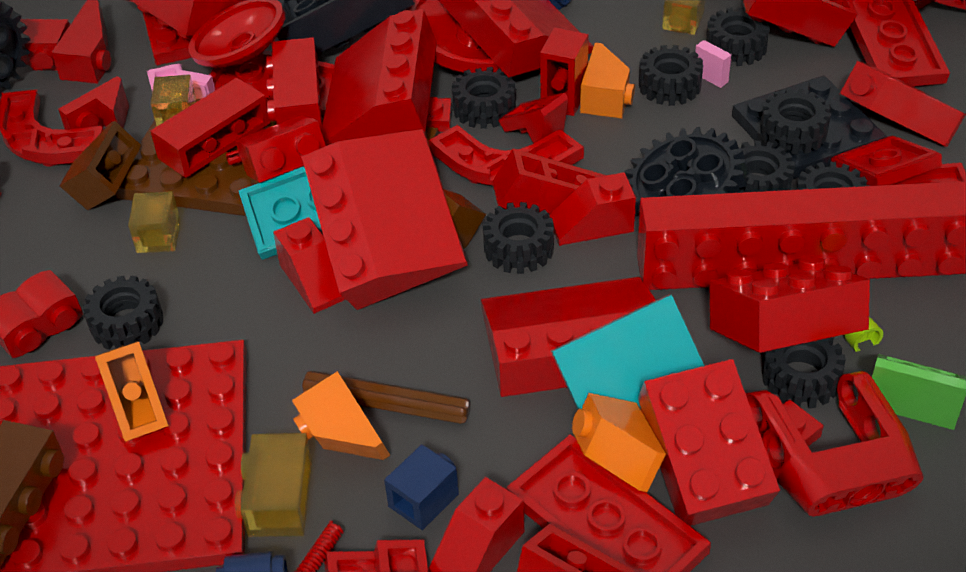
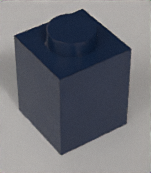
(422, 486)

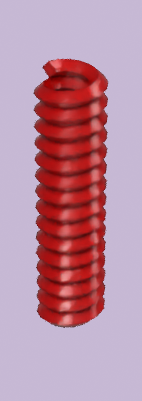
(322, 545)

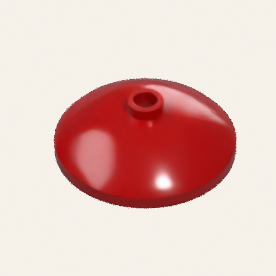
(237, 33)

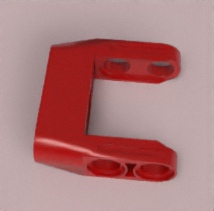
(847, 474)

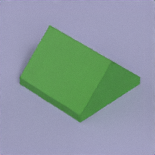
(920, 391)

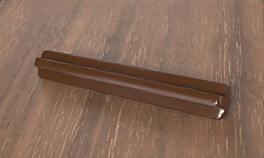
(400, 399)

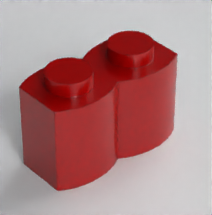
(35, 311)

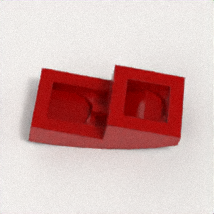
(386, 557)

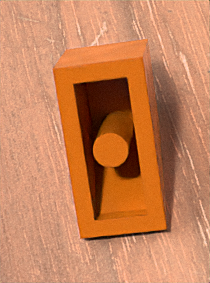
(606, 85)
(131, 391)
(337, 420)
(618, 439)

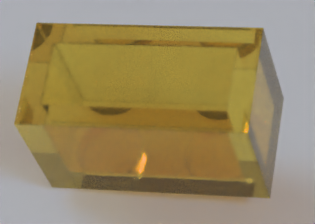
(275, 485)

